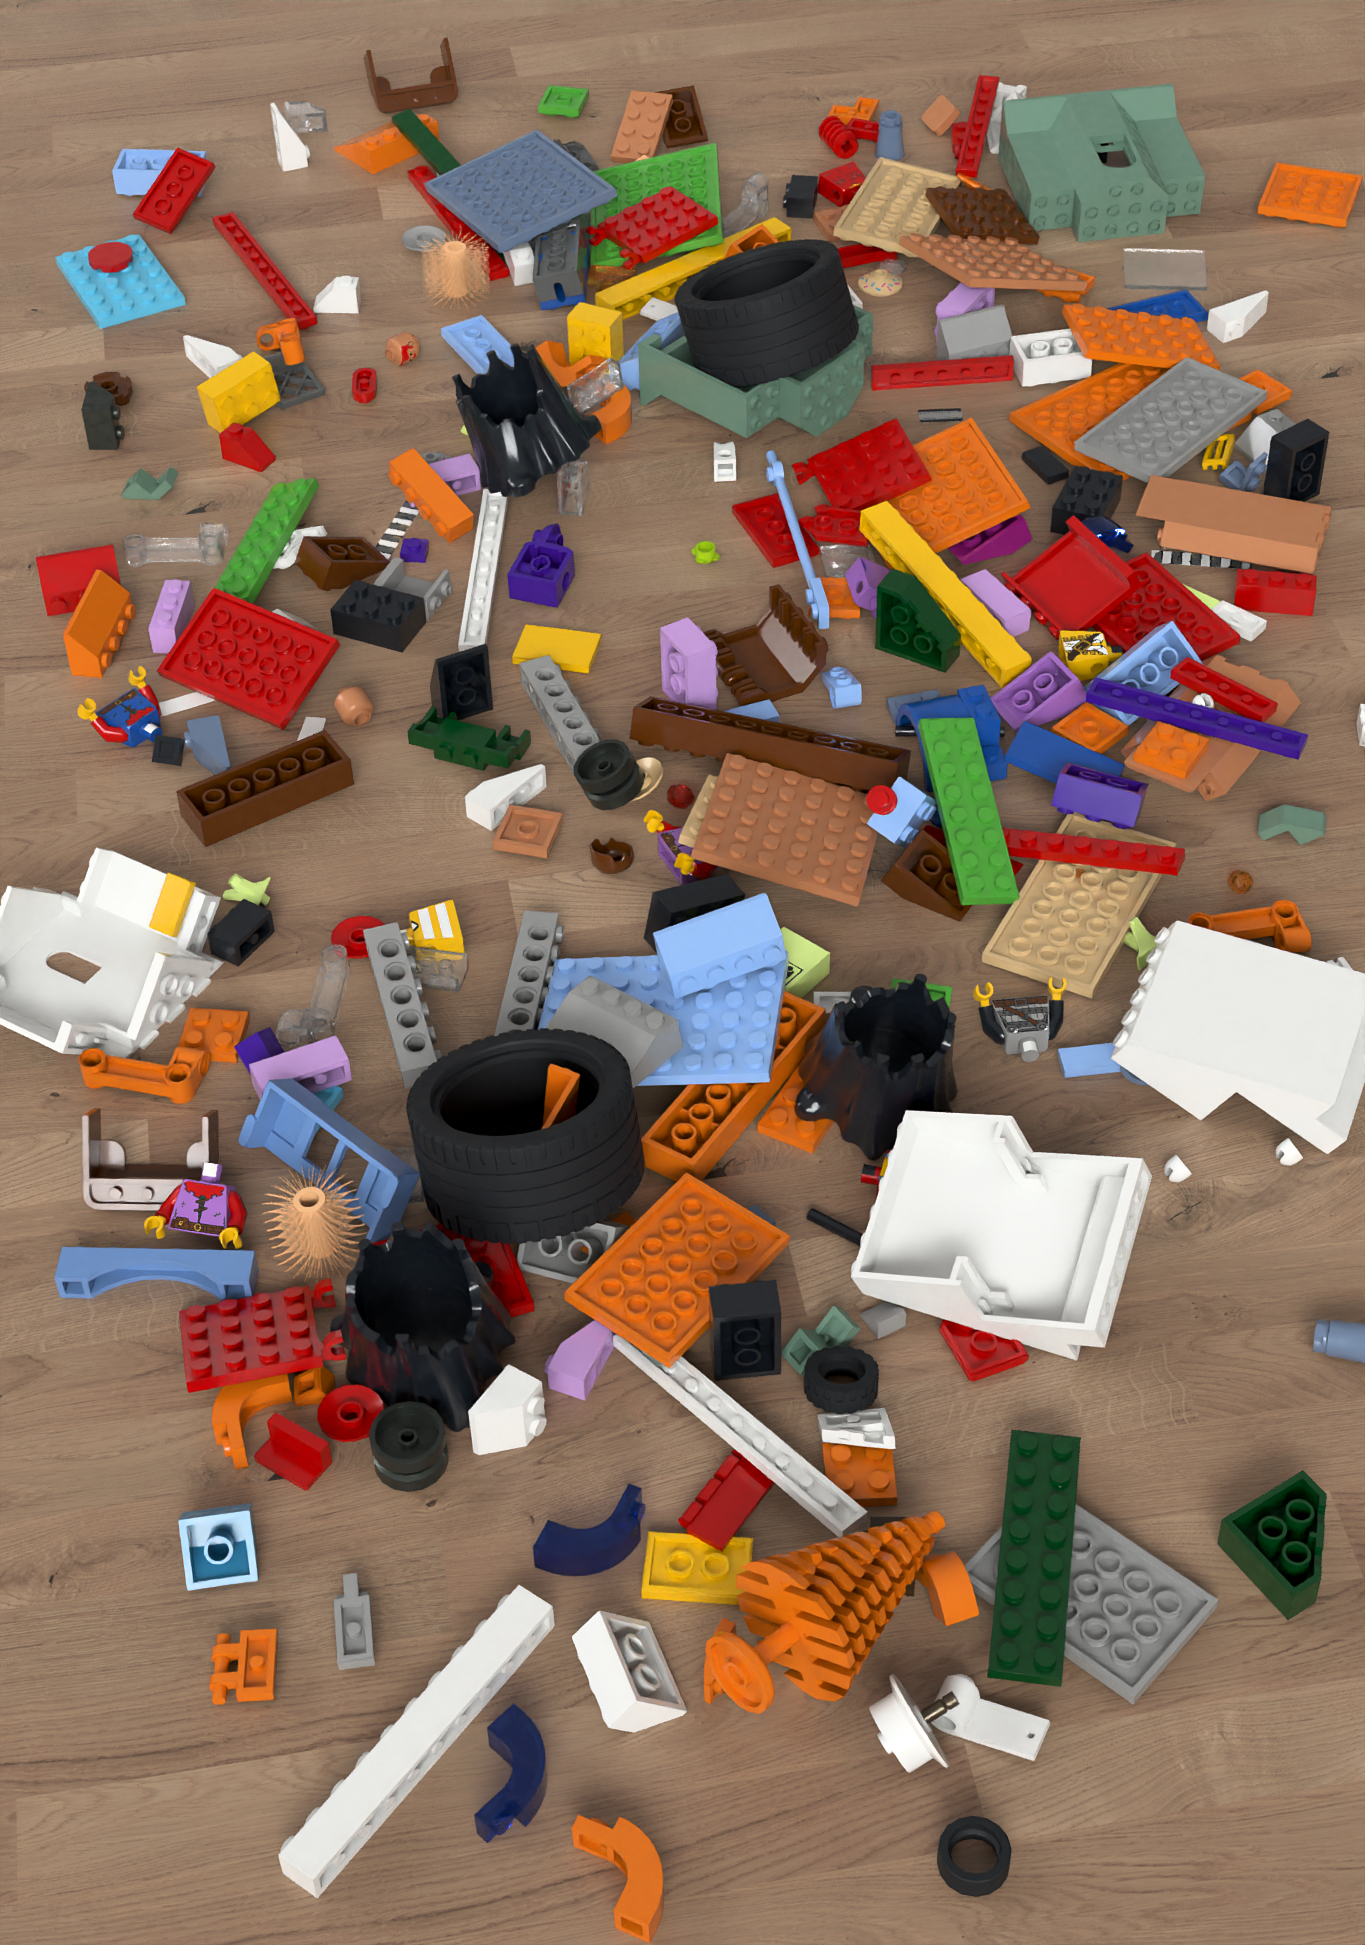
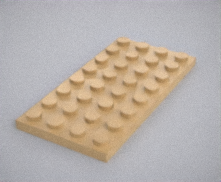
(893, 206)
(1069, 922)

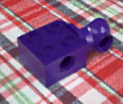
(542, 569)

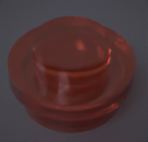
(680, 796)

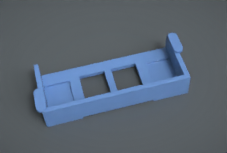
(287, 1126)

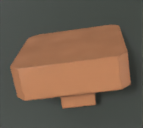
(940, 115)

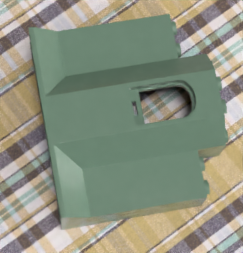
(1061, 183)
(806, 400)

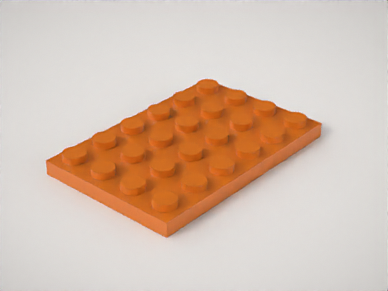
(1137, 337)
(660, 1270)

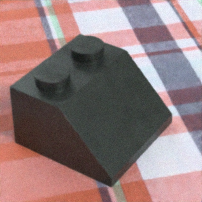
(101, 419)

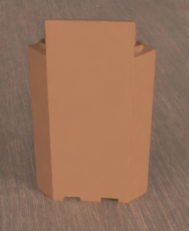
(1236, 524)
(1223, 759)

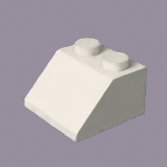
(508, 1413)

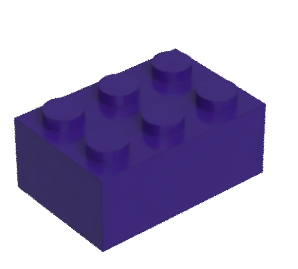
(1099, 795)

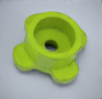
(705, 552)

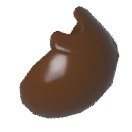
(612, 856)

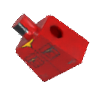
(841, 183)

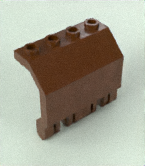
(773, 656)

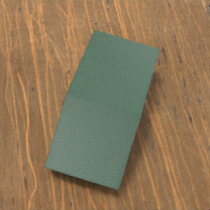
(146, 487)
(1300, 822)
(834, 1330)

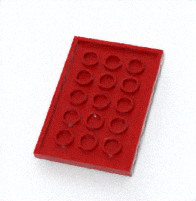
(1161, 601)
(248, 658)

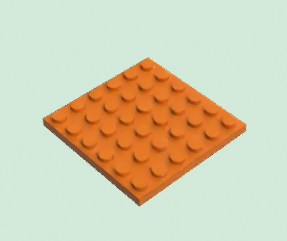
(966, 490)

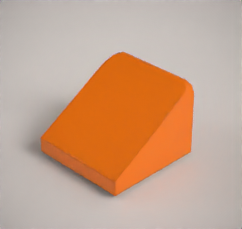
(313, 1386)

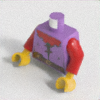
(674, 854)
(202, 1209)

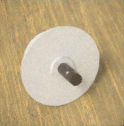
(907, 1728)

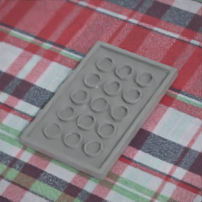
(1123, 1605)

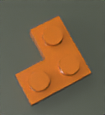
(863, 109)

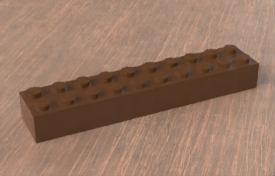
(784, 746)

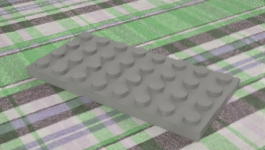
(1170, 420)

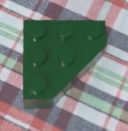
(913, 623)
(1280, 1542)

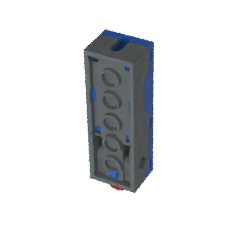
(562, 264)

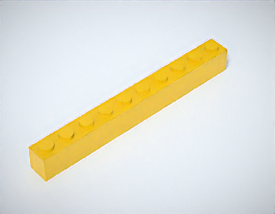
(665, 280)
(979, 630)

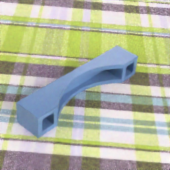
(91, 1271)

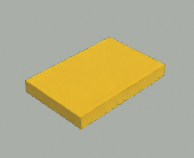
(567, 648)
(692, 1571)

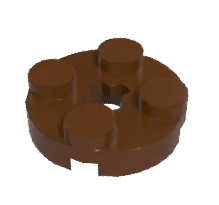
(116, 385)

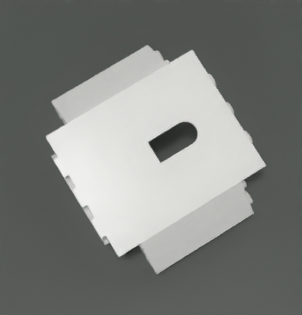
(142, 970)

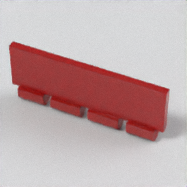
(726, 1501)

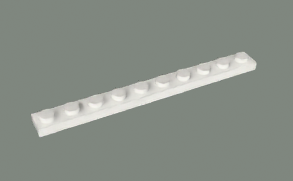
(483, 571)
(752, 1440)

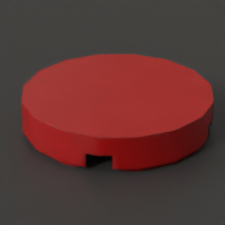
(110, 257)

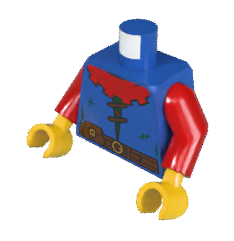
(129, 717)

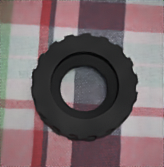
(841, 1397)

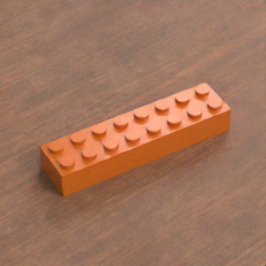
(713, 1116)

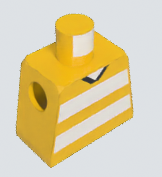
(435, 928)

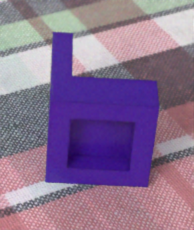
(259, 1047)

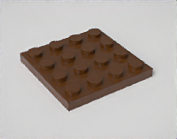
(981, 213)

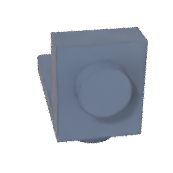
(1241, 478)

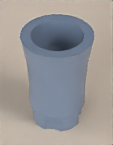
(890, 136)
(1340, 1339)

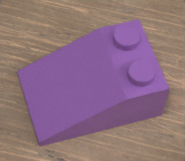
(1040, 694)

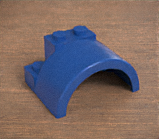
(968, 703)

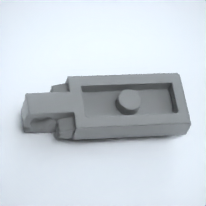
(353, 1626)

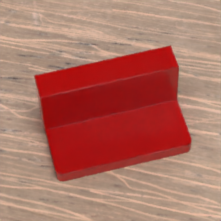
(294, 1452)

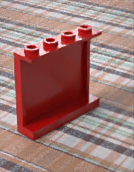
(1073, 581)

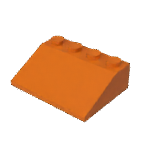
(383, 146)

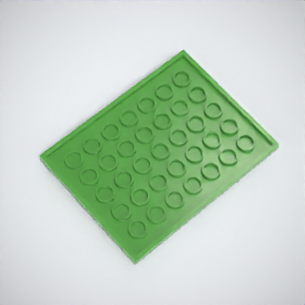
(688, 171)

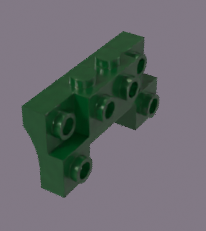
(466, 742)

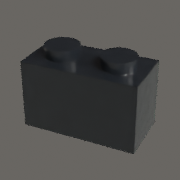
(801, 196)
(241, 932)

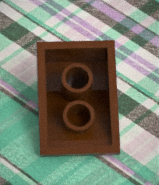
(685, 119)
(338, 560)
(926, 877)

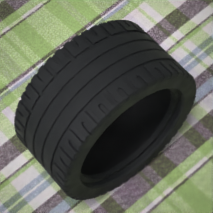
(768, 312)
(483, 1143)

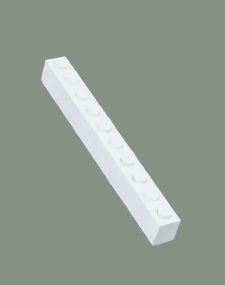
(415, 1741)

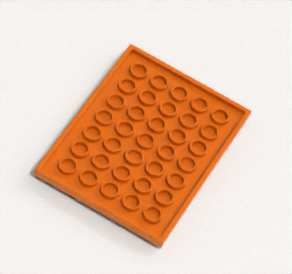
(1078, 408)

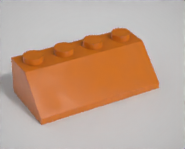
(98, 626)

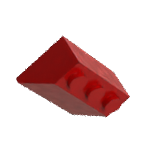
(69, 573)
(1275, 592)

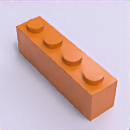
(430, 495)

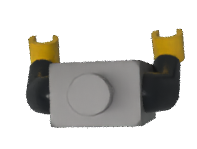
(1022, 1023)

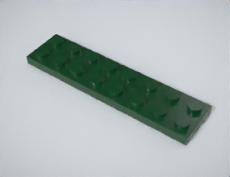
(1035, 1559)

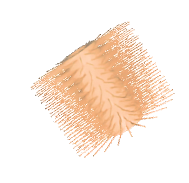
(454, 269)
(315, 1223)

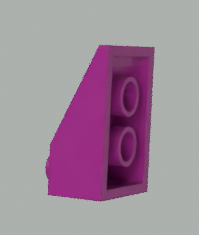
(993, 542)

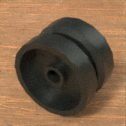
(608, 774)
(409, 1446)

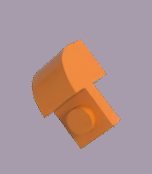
(948, 1587)

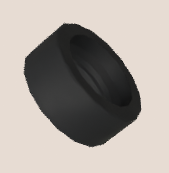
(978, 1829)

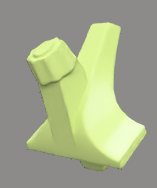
(247, 890)
(1140, 941)

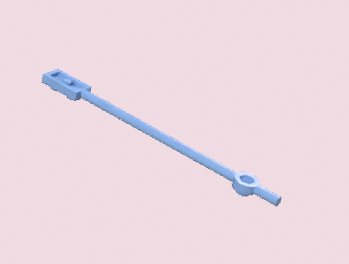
(815, 594)

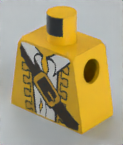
(1086, 653)

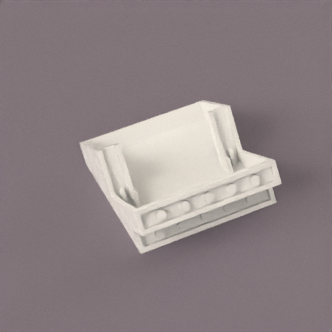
(1248, 1021)
(1001, 1232)

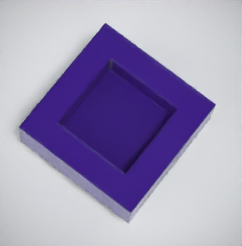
(414, 550)

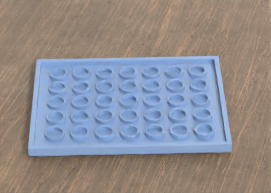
(723, 1028)

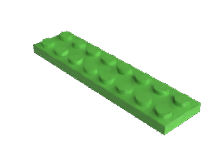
(266, 539)
(968, 811)

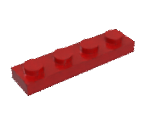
(1223, 690)

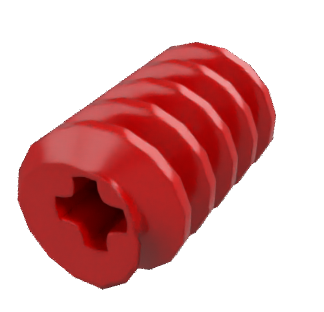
(838, 137)

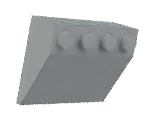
(631, 1026)

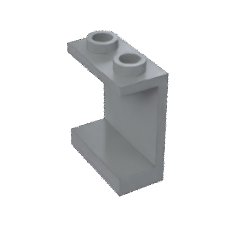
(434, 593)

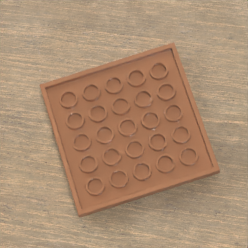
(992, 262)
(788, 829)

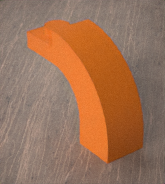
(556, 360)
(615, 416)
(237, 1405)
(629, 1849)

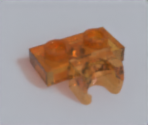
(608, 276)

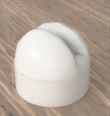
(1204, 700)
(1288, 1153)
(1176, 1170)

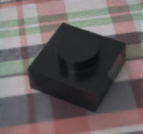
(168, 750)

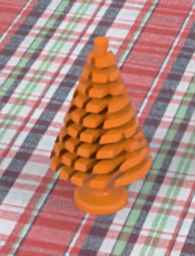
(819, 1611)

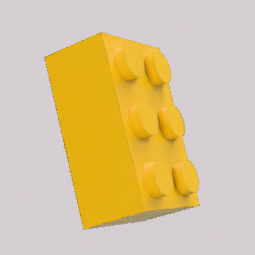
(594, 332)
(239, 392)

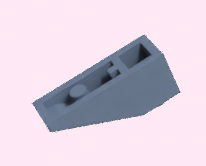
(208, 743)

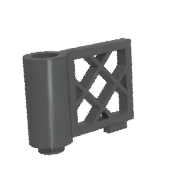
(284, 373)

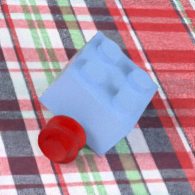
(899, 810)

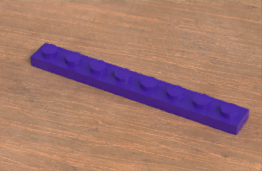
(1197, 718)

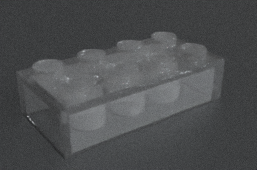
(596, 386)
(439, 968)

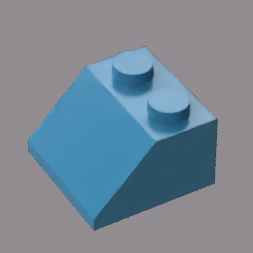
(219, 1546)

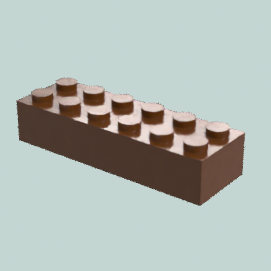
(265, 788)

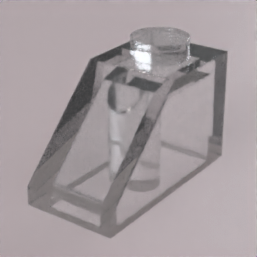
(305, 117)

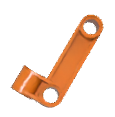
(285, 336)
(1279, 921)
(176, 1081)

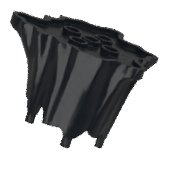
(521, 422)
(877, 1061)
(423, 1322)

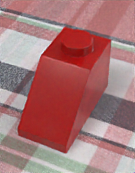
(245, 448)

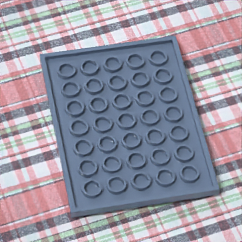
(520, 190)

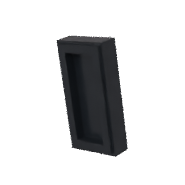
(1045, 465)

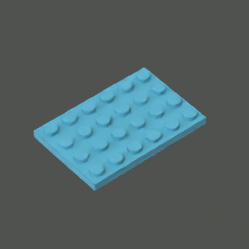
(125, 294)

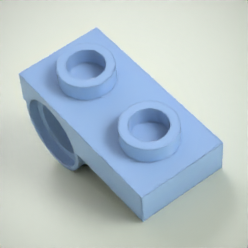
(842, 687)

